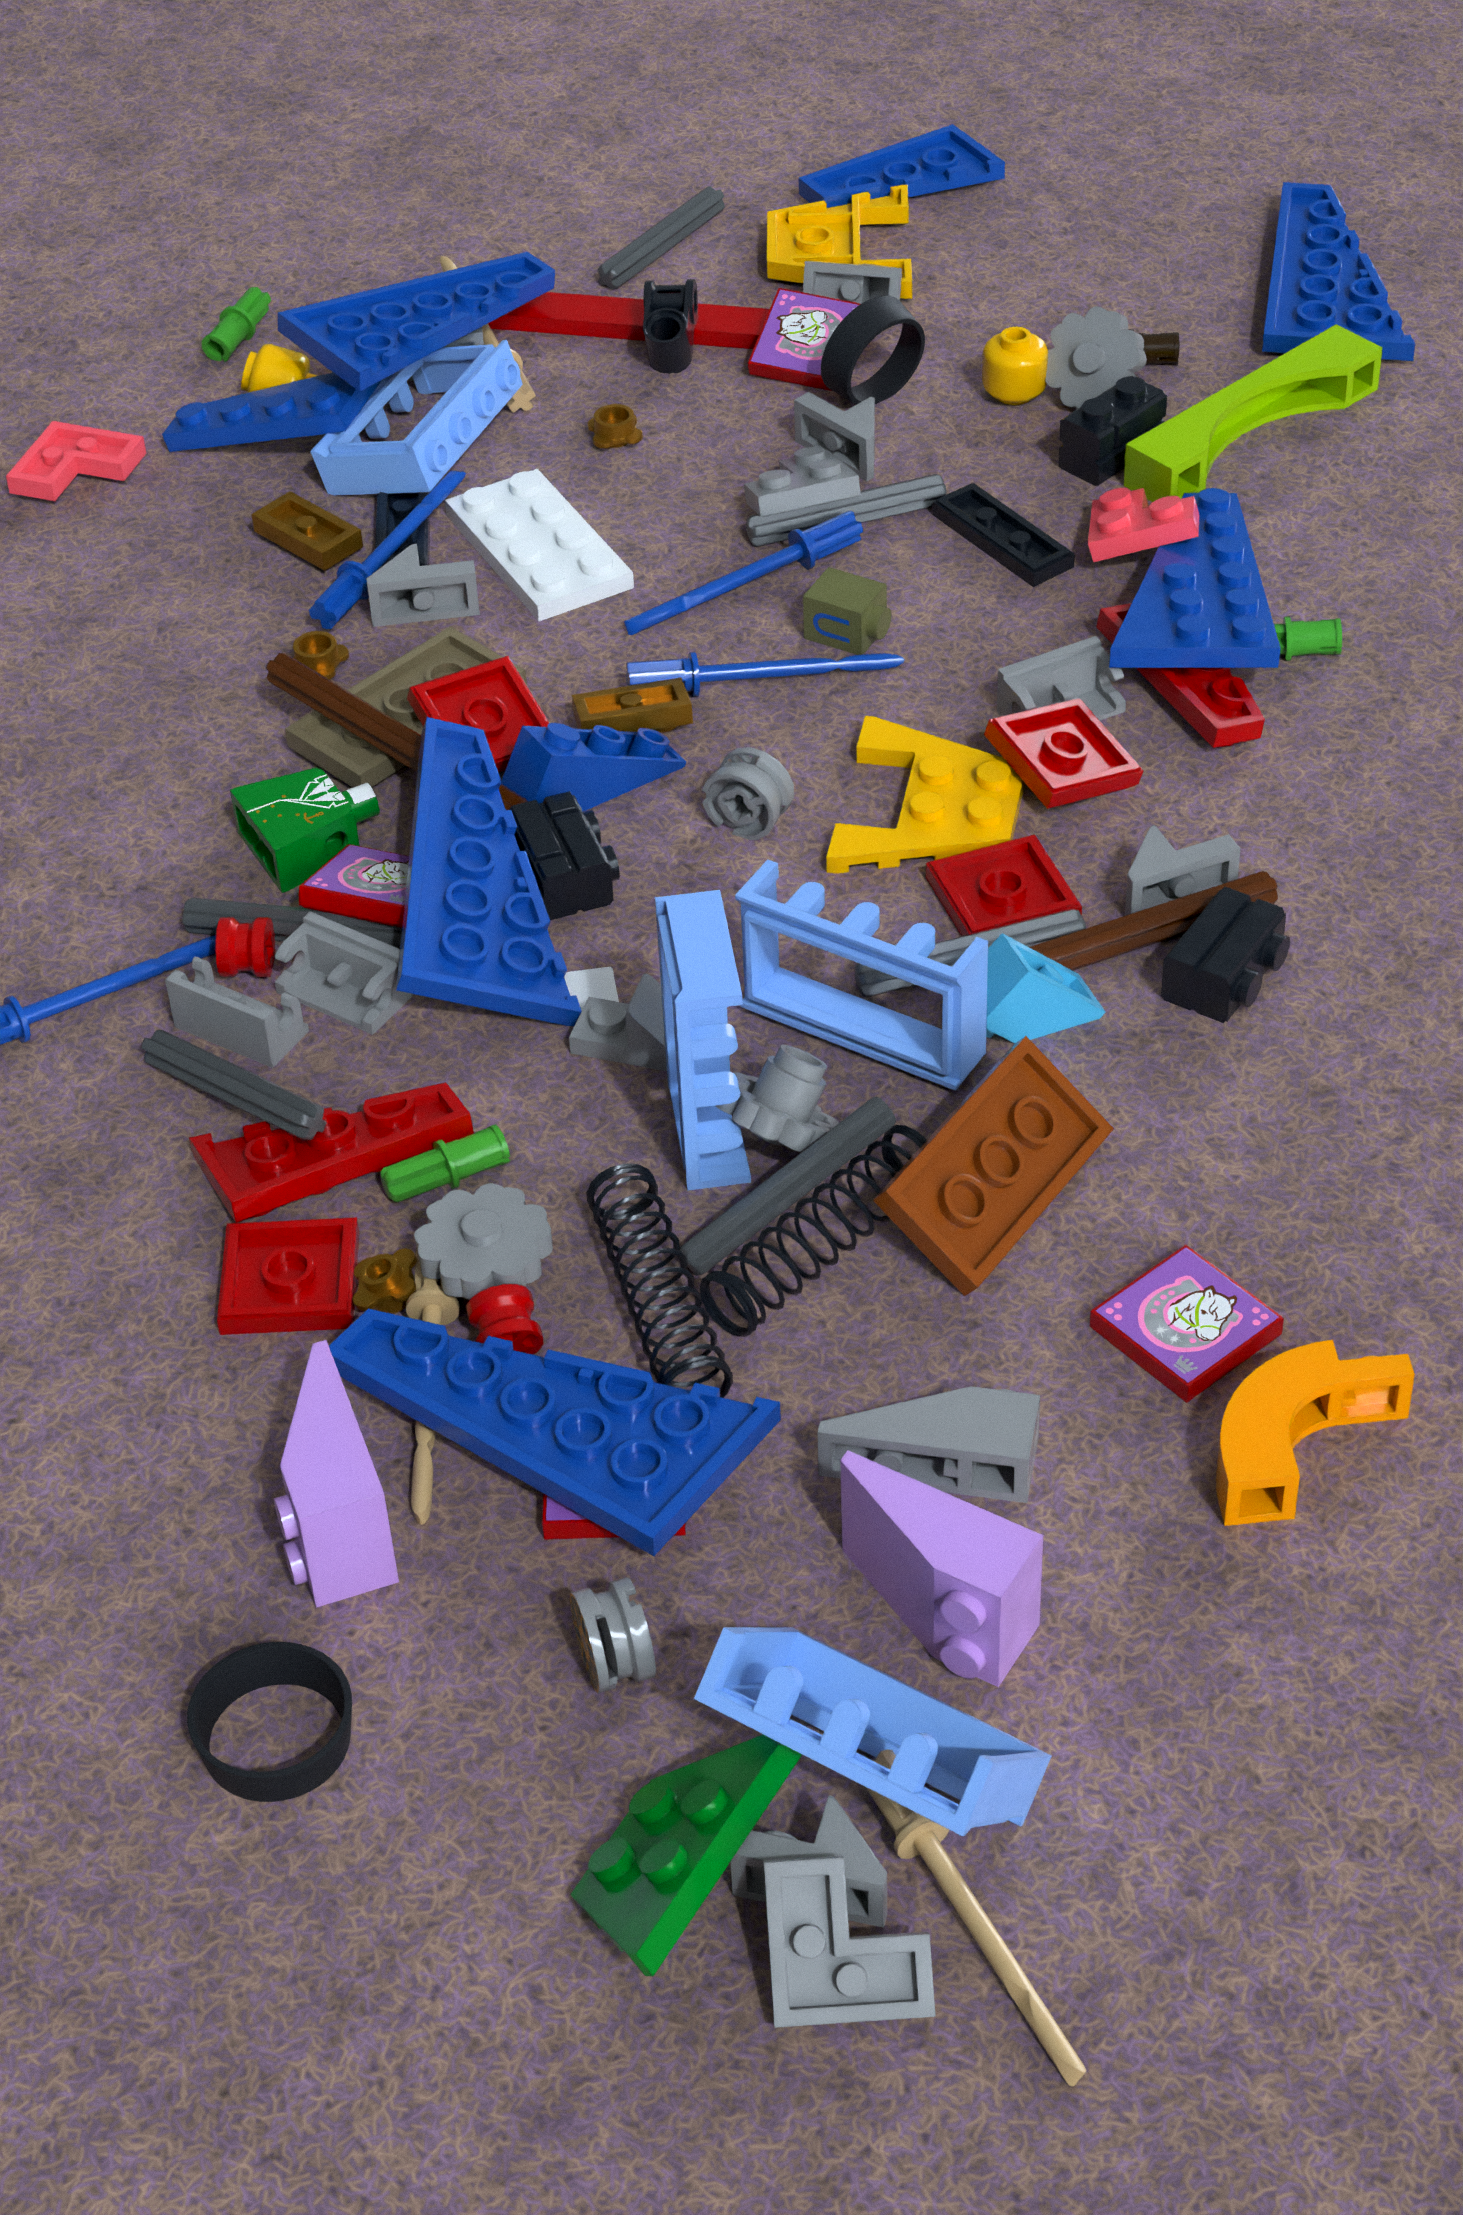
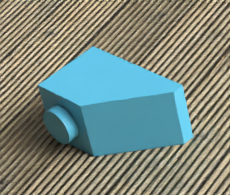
(1033, 993)

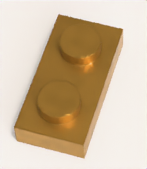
(307, 530)
(627, 708)

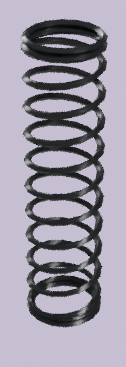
(633, 1213)
(735, 1286)

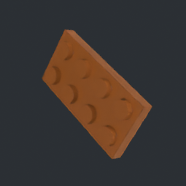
(994, 1166)

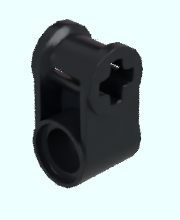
(670, 324)

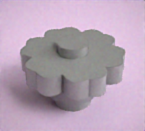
(1092, 355)
(784, 1100)
(483, 1240)

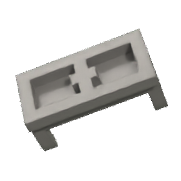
(1061, 676)
(341, 973)
(234, 1018)

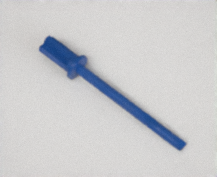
(803, 547)
(351, 575)
(693, 674)
(16, 1019)

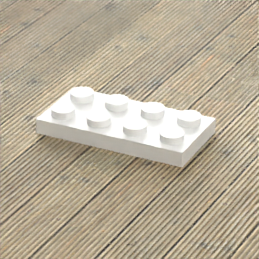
(539, 544)

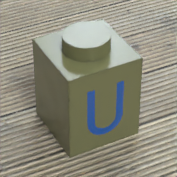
(846, 611)

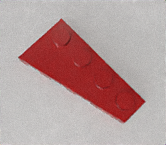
(1206, 697)
(278, 1168)

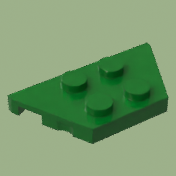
(677, 1845)

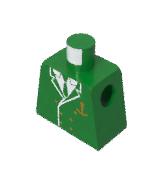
(299, 822)

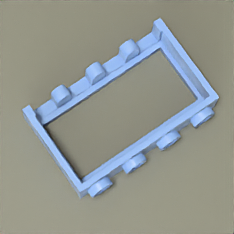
(476, 387)
(696, 989)
(849, 1021)
(781, 1672)

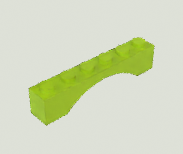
(1315, 376)

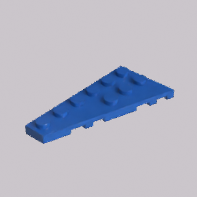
(1325, 278)
(395, 325)
(1201, 600)
(471, 895)
(566, 1424)

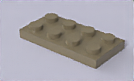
(387, 690)

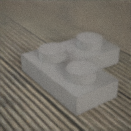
(801, 482)
(822, 1971)

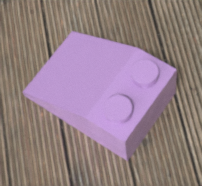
(332, 1493)
(944, 1567)

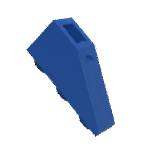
(587, 762)

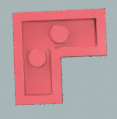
(69, 450)
(1127, 524)

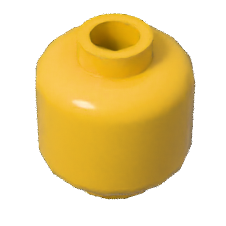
(1014, 366)
(274, 367)

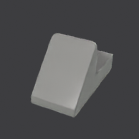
(851, 281)
(843, 433)
(417, 593)
(1168, 874)
(622, 1030)
(835, 1837)

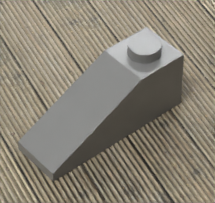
(953, 1441)

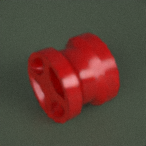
(245, 947)
(505, 1314)

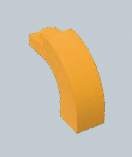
(1286, 1403)

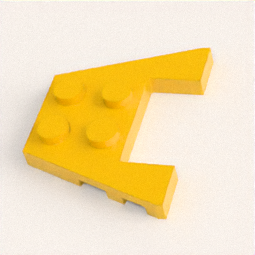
(832, 235)
(951, 805)

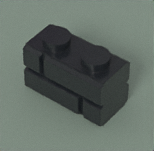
(1100, 429)
(566, 854)
(1225, 955)

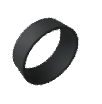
(856, 333)
(257, 1668)

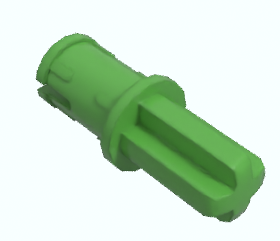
(236, 324)
(1309, 637)
(445, 1164)

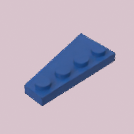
(924, 163)
(273, 413)

